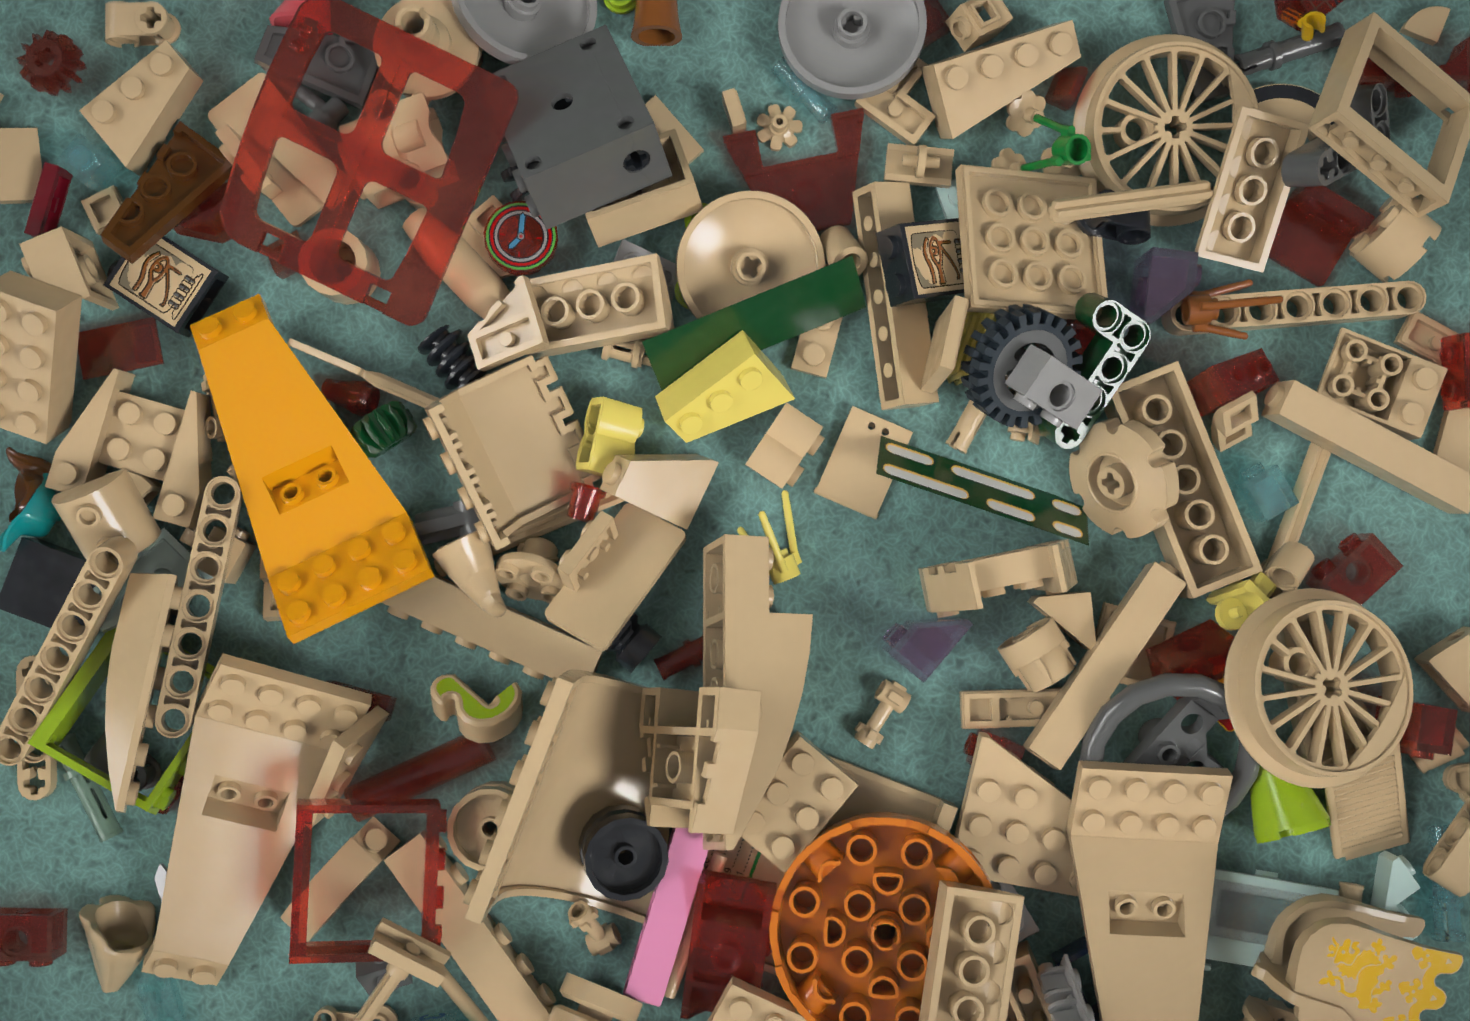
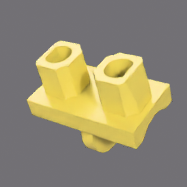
(1240, 600)

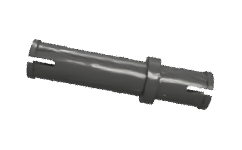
(1274, 54)

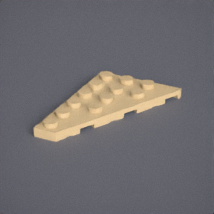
(1016, 822)

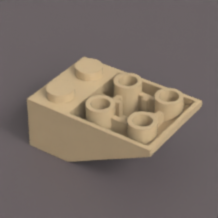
(1382, 383)

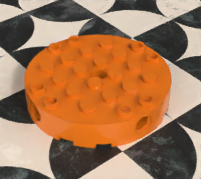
(836, 895)

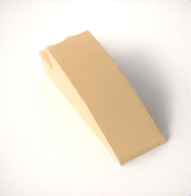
(752, 652)

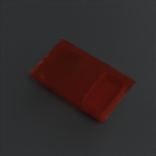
(120, 347)

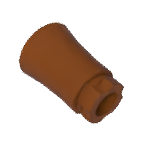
(656, 23)

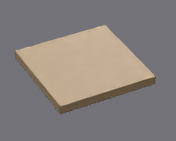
(1016, 250)

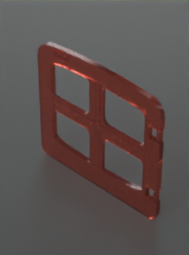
(362, 159)

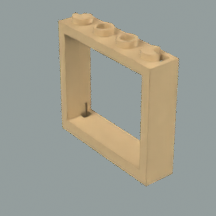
(1368, 147)

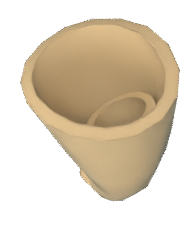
(473, 571)

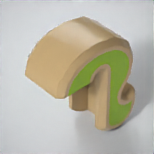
(475, 717)

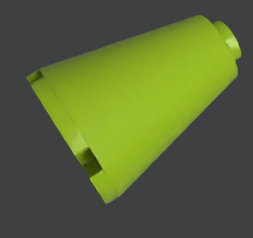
(1284, 809)

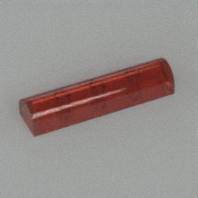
(422, 772)

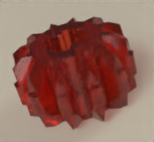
(63, 70)

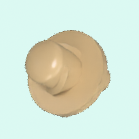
(530, 571)

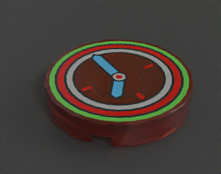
(518, 240)

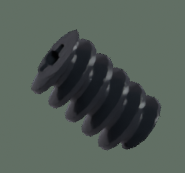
(450, 357)

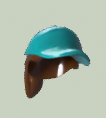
(33, 510)

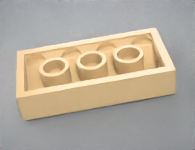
(1250, 189)
(603, 305)
(971, 954)

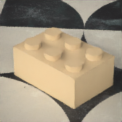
(653, 205)
(798, 802)

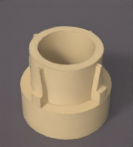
(1038, 655)

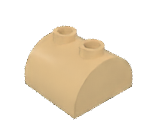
(105, 510)

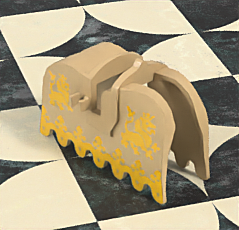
(1348, 964)

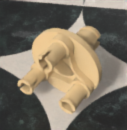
(437, 24)

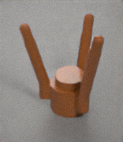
(1200, 309)

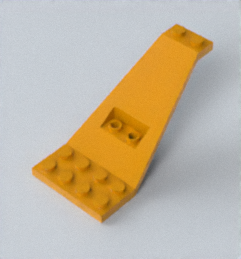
(314, 499)

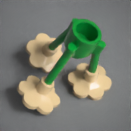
(1066, 151)

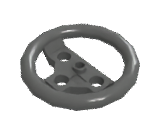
(1165, 739)

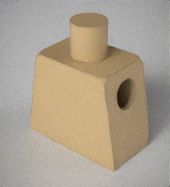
(1450, 666)

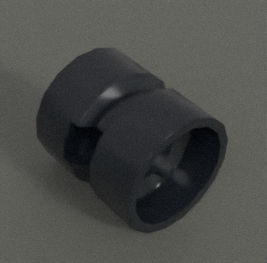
(633, 643)

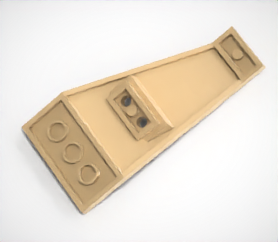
(248, 762)
(1148, 842)

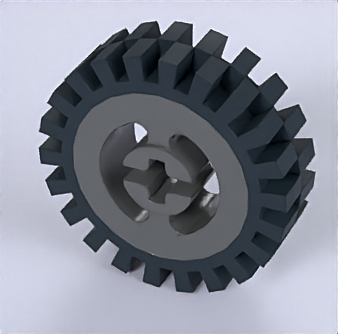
(1000, 352)

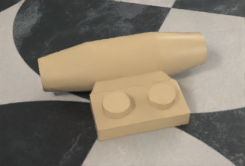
(471, 270)

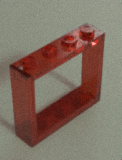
(432, 895)

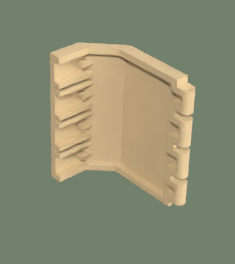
(509, 446)

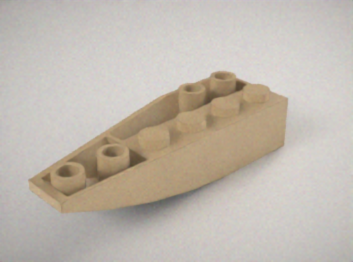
(134, 674)

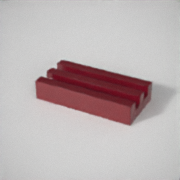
(48, 200)

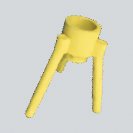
(785, 563)

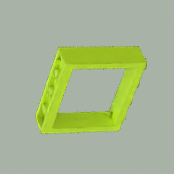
(69, 708)

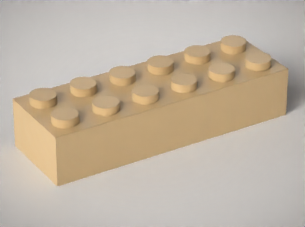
(1205, 528)

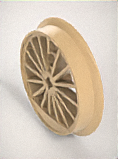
(1113, 69)
(1322, 686)

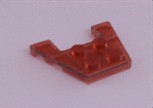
(816, 184)

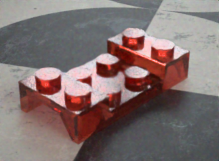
(726, 937)

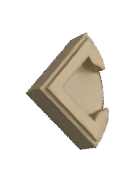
(1426, 24)

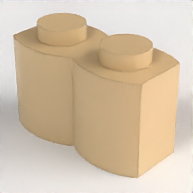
(785, 446)

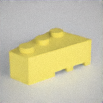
(723, 390)

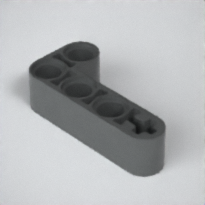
(1320, 164)

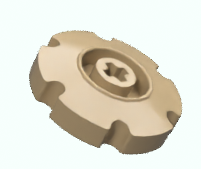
(1124, 478)

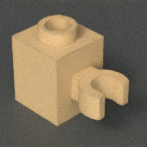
(240, 553)

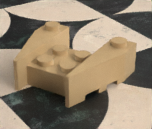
(145, 440)
(961, 584)
(698, 755)

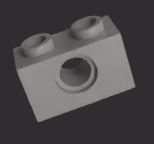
(1053, 387)

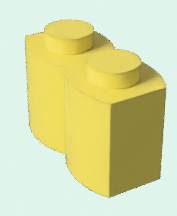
(608, 431)

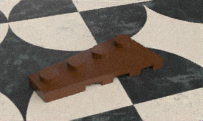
(175, 185)

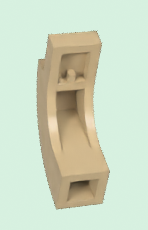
(345, 874)

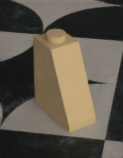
(661, 483)

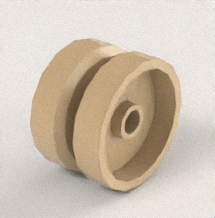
(469, 818)
(594, 1001)

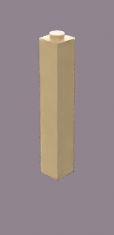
(1368, 446)
(1105, 664)

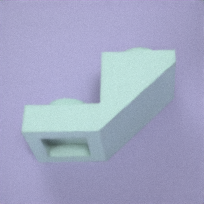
(1393, 883)

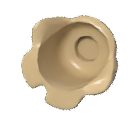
(118, 937)

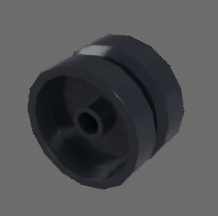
(626, 874)

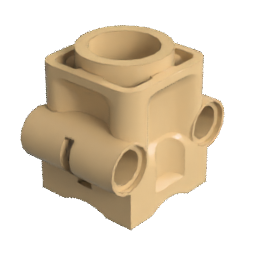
(412, 139)

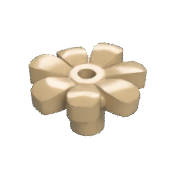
(779, 127)

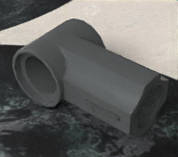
(445, 523)

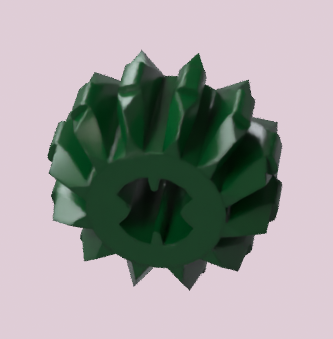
(384, 429)

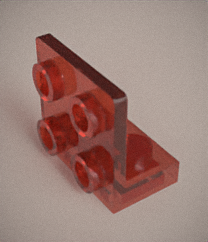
(1316, 232)

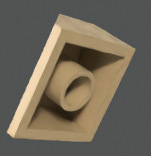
(68, 263)

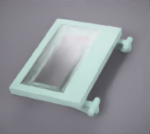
(1245, 911)

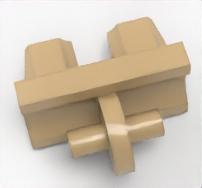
(919, 165)

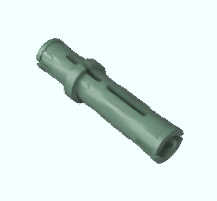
(90, 795)

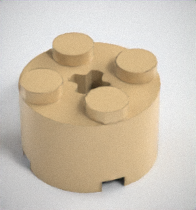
(1393, 241)

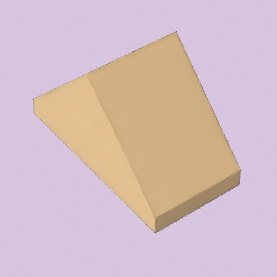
(1072, 614)

